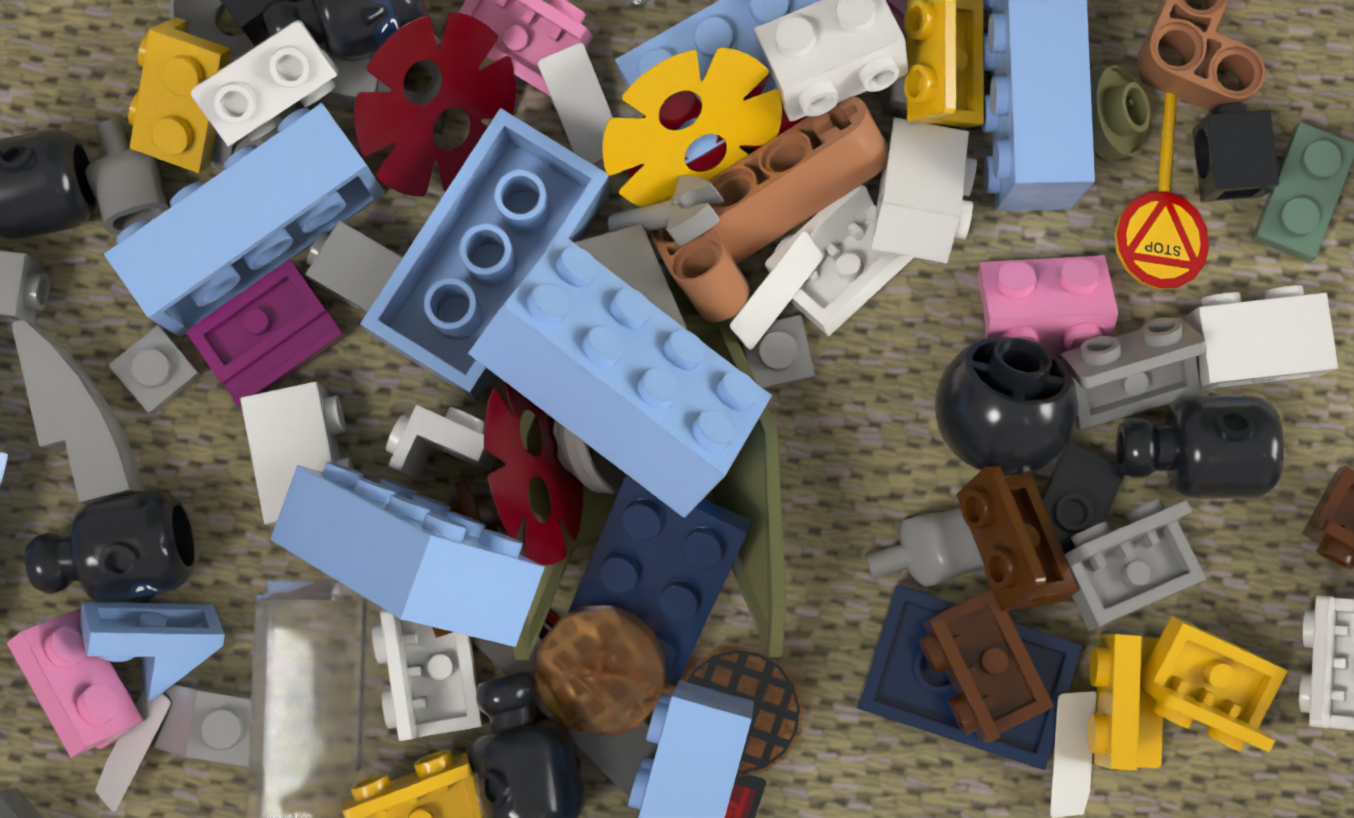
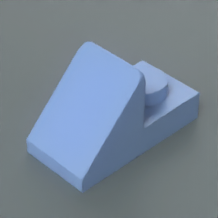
(165, 636)

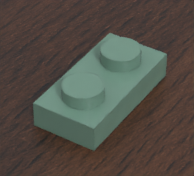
(1307, 192)

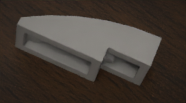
(75, 418)

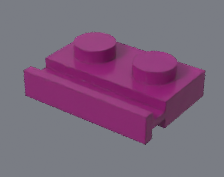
(266, 332)

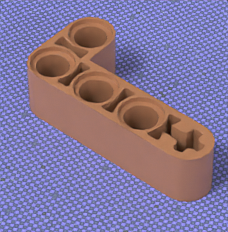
(1202, 53)
(769, 197)

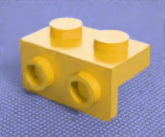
(945, 62)
(163, 111)
(1211, 682)
(1124, 727)
(436, 789)

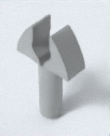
(684, 215)

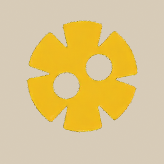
(723, 113)

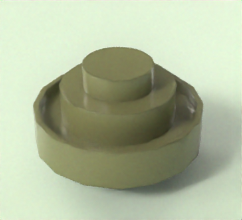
(1118, 113)

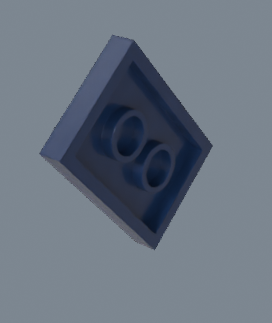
(663, 567)
(909, 692)

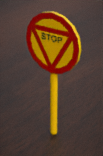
(1161, 233)

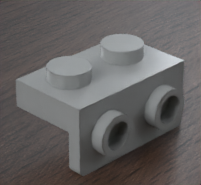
(1134, 370)
(1132, 564)

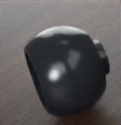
(1006, 405)

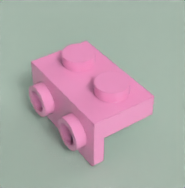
(530, 32)
(1048, 300)
(74, 689)

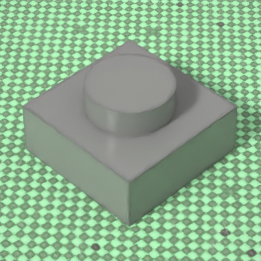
(781, 354)
(155, 369)

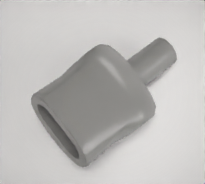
(125, 181)
(932, 549)

